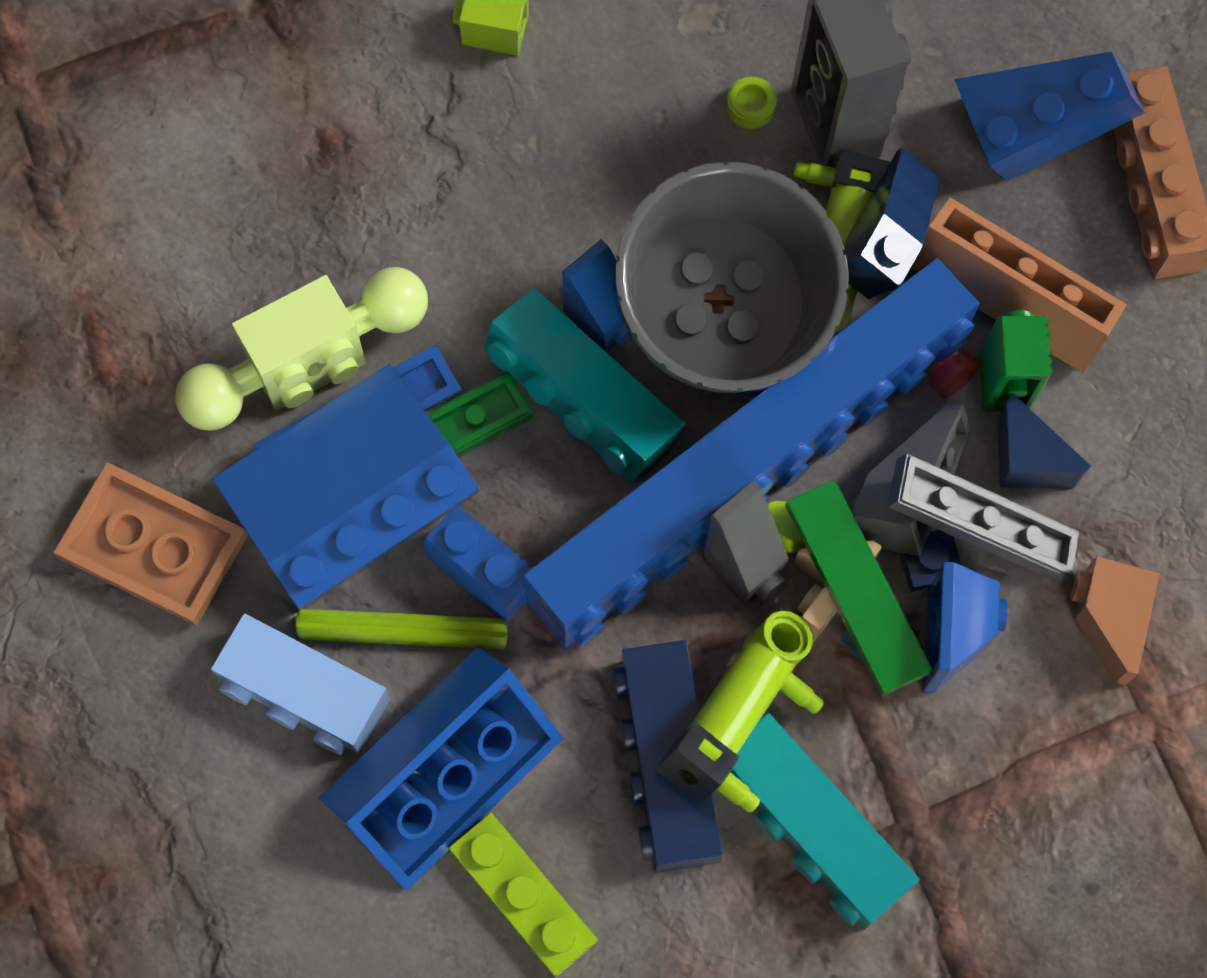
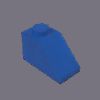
(592, 297)

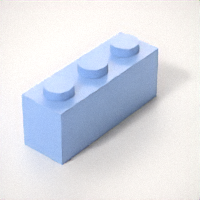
(300, 686)

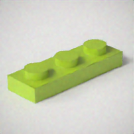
(523, 895)

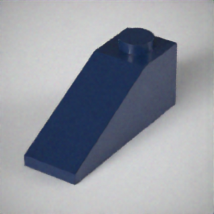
(891, 226)

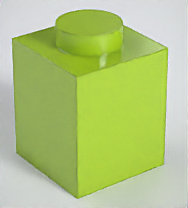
(492, 24)

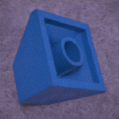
(960, 621)

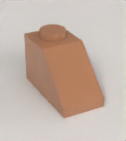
(1115, 613)

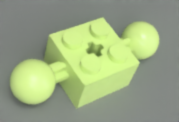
(300, 346)

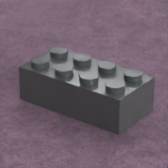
(849, 76)

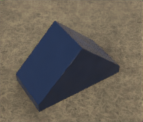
(1033, 453)

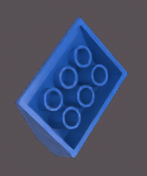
(345, 486)

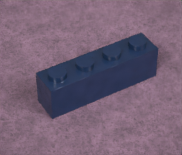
(661, 708)

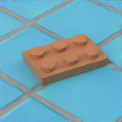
(151, 544)

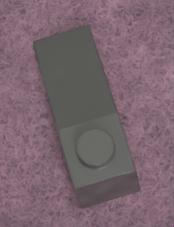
(937, 443)
(746, 546)

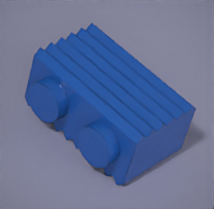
(478, 563)

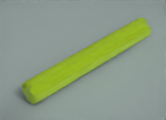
(402, 628)

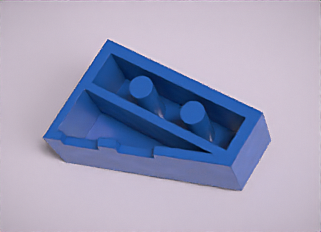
(1047, 109)

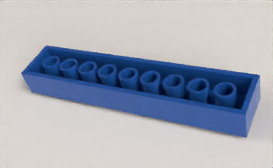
(763, 442)

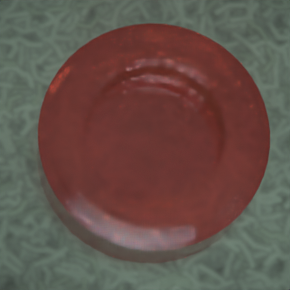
(954, 373)

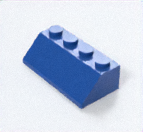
(442, 767)

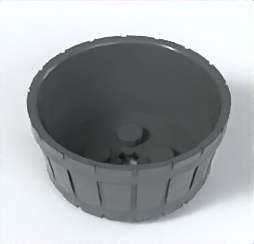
(757, 241)

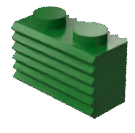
(1015, 360)

